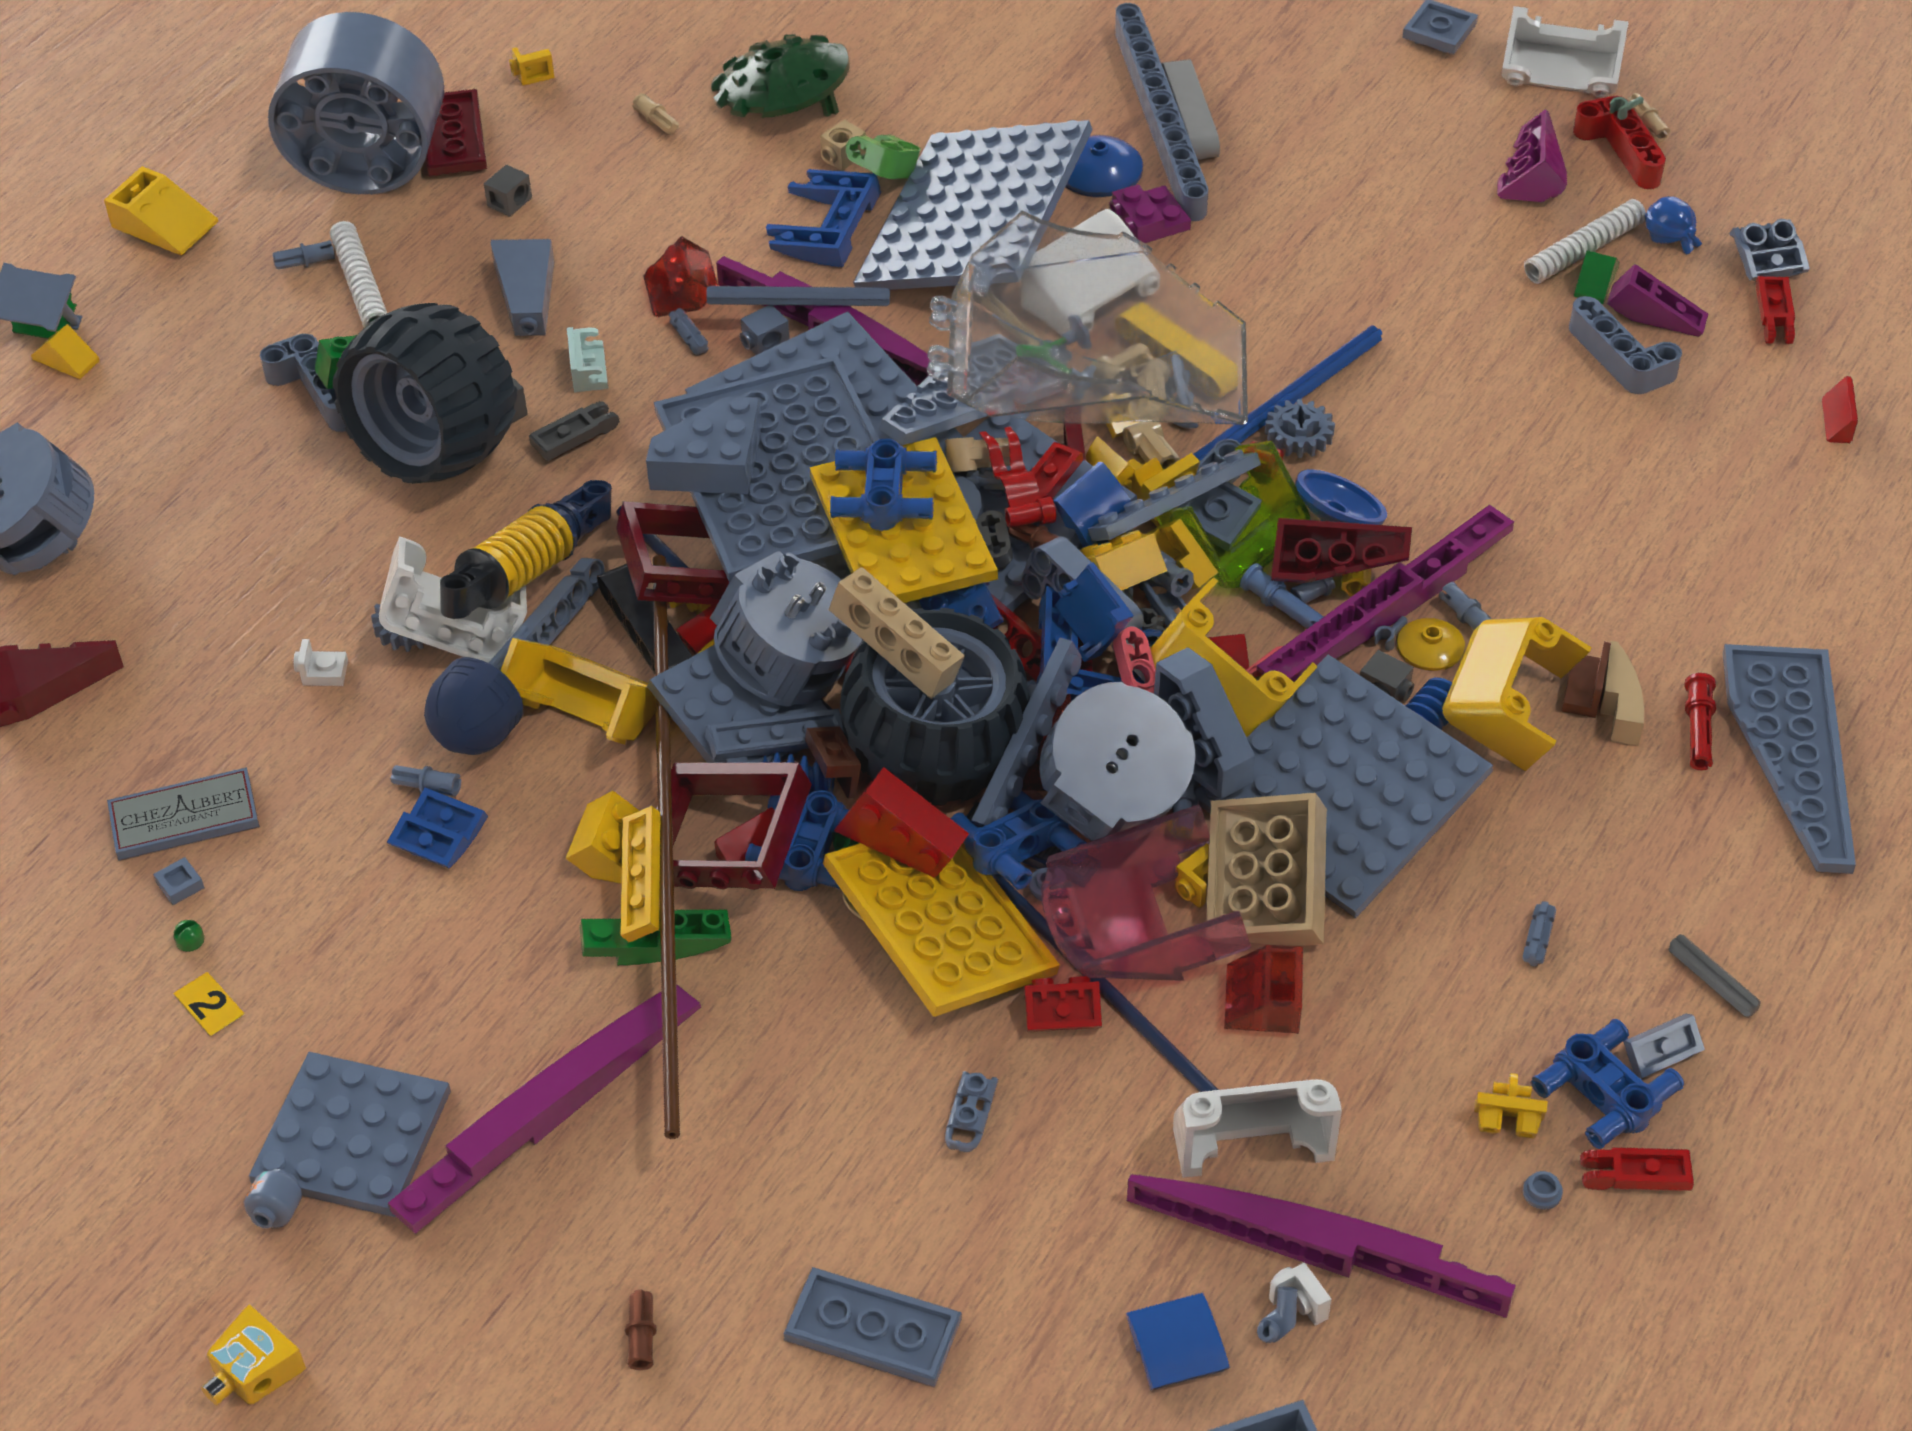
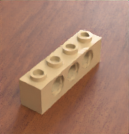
(896, 632)

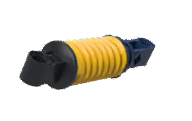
(523, 550)

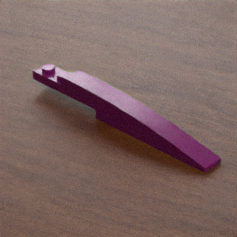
(905, 354)
(1390, 595)
(536, 1109)
(1322, 1239)

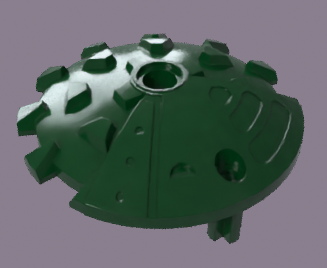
(783, 77)

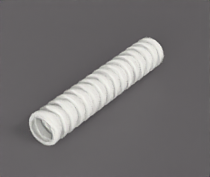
(1588, 238)
(357, 272)

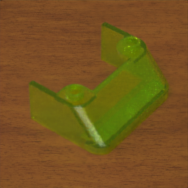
(1257, 542)

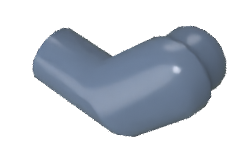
(1282, 1318)

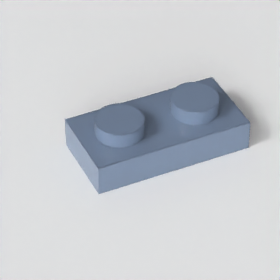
(1664, 1045)

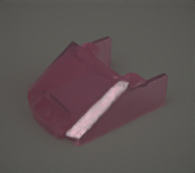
(1106, 911)

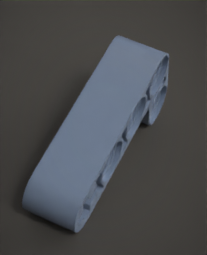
(1619, 352)
(295, 360)
(1058, 564)

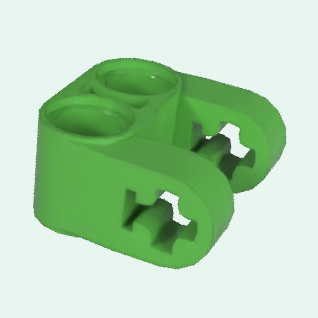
(884, 155)

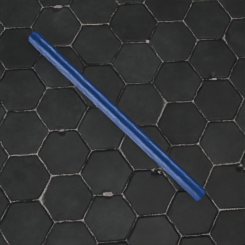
(1300, 387)

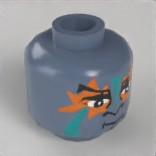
(273, 1199)

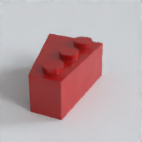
(902, 825)

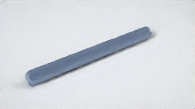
(797, 296)

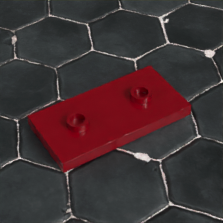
(457, 136)

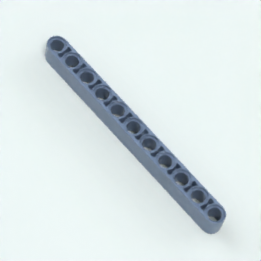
(1161, 111)

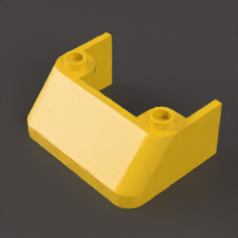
(580, 688)
(1482, 690)
(1250, 698)

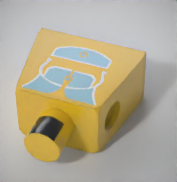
(251, 1359)

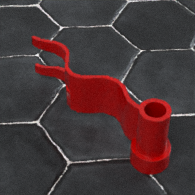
(1019, 484)

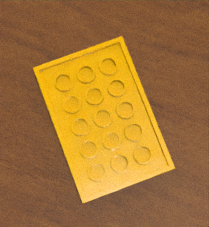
(917, 554)
(946, 934)

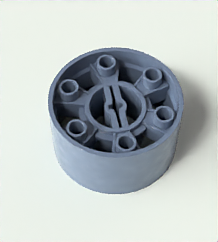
(348, 118)

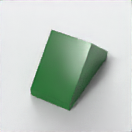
(1596, 276)

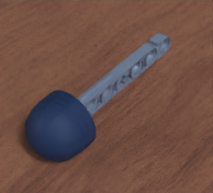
(477, 704)

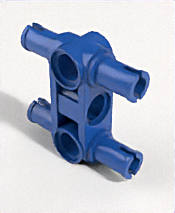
(883, 498)
(1014, 838)
(810, 842)
(1607, 1083)

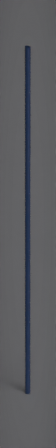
(1117, 999)

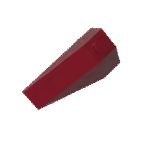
(1328, 549)
(45, 676)

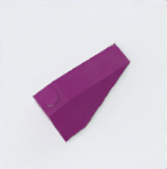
(1537, 165)

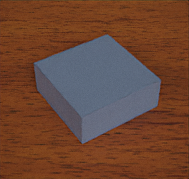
(178, 881)

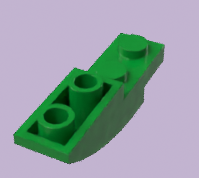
(694, 934)

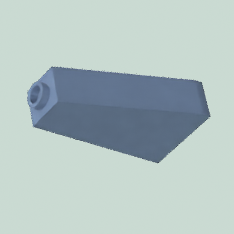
(525, 280)

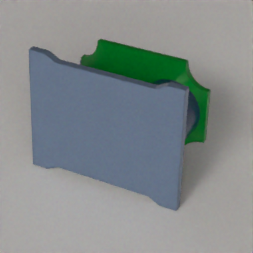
(37, 301)

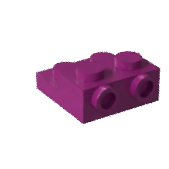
(1149, 213)

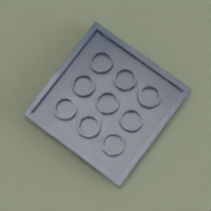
(705, 693)
(353, 1131)

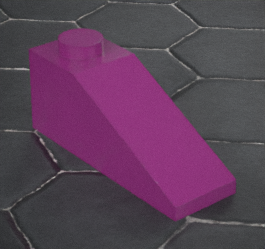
(1653, 303)

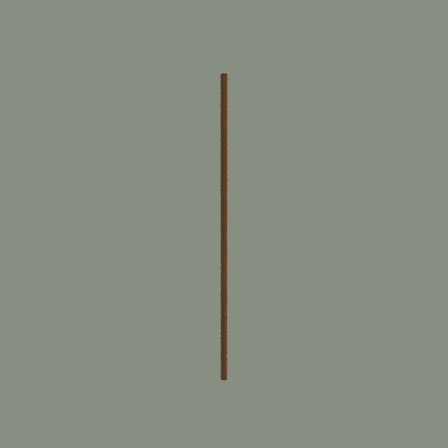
(667, 908)

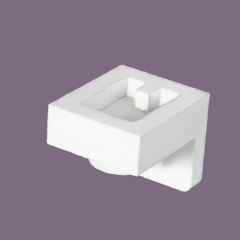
(320, 667)
(1311, 1296)

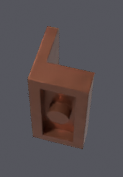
(1586, 684)
(835, 757)

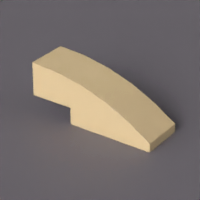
(1622, 697)

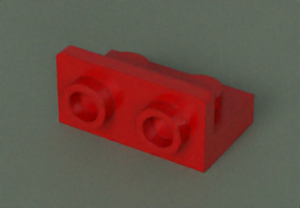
(1062, 1005)

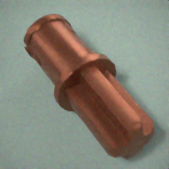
(1032, 534)
(640, 1330)

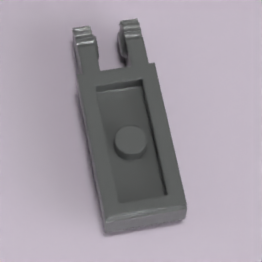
(573, 430)

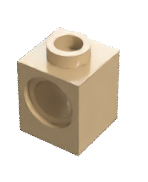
(834, 144)

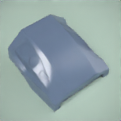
(1770, 249)

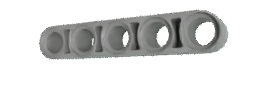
(1193, 108)

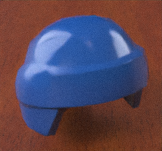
(1672, 221)

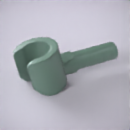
(1622, 105)

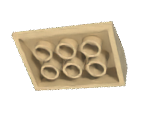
(1270, 866)

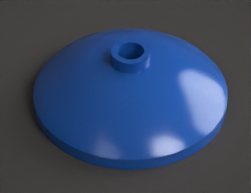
(1105, 167)
(1338, 498)

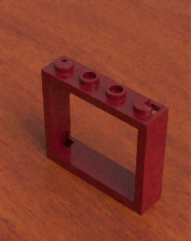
(670, 583)
(740, 779)

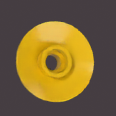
(1430, 644)

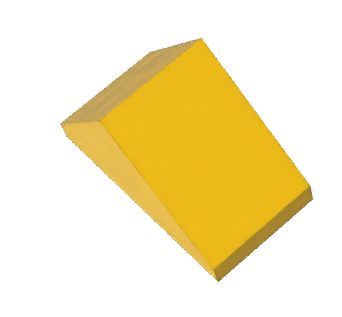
(66, 353)

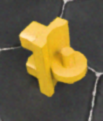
(1494, 1106)

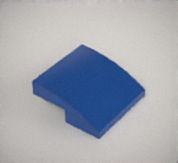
(1089, 499)
(438, 828)
(1177, 1341)

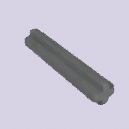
(1714, 975)

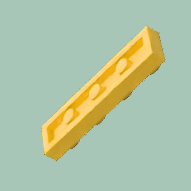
(640, 874)

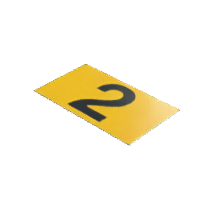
(209, 1003)

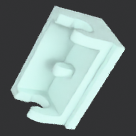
(586, 360)

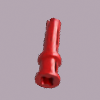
(1700, 709)

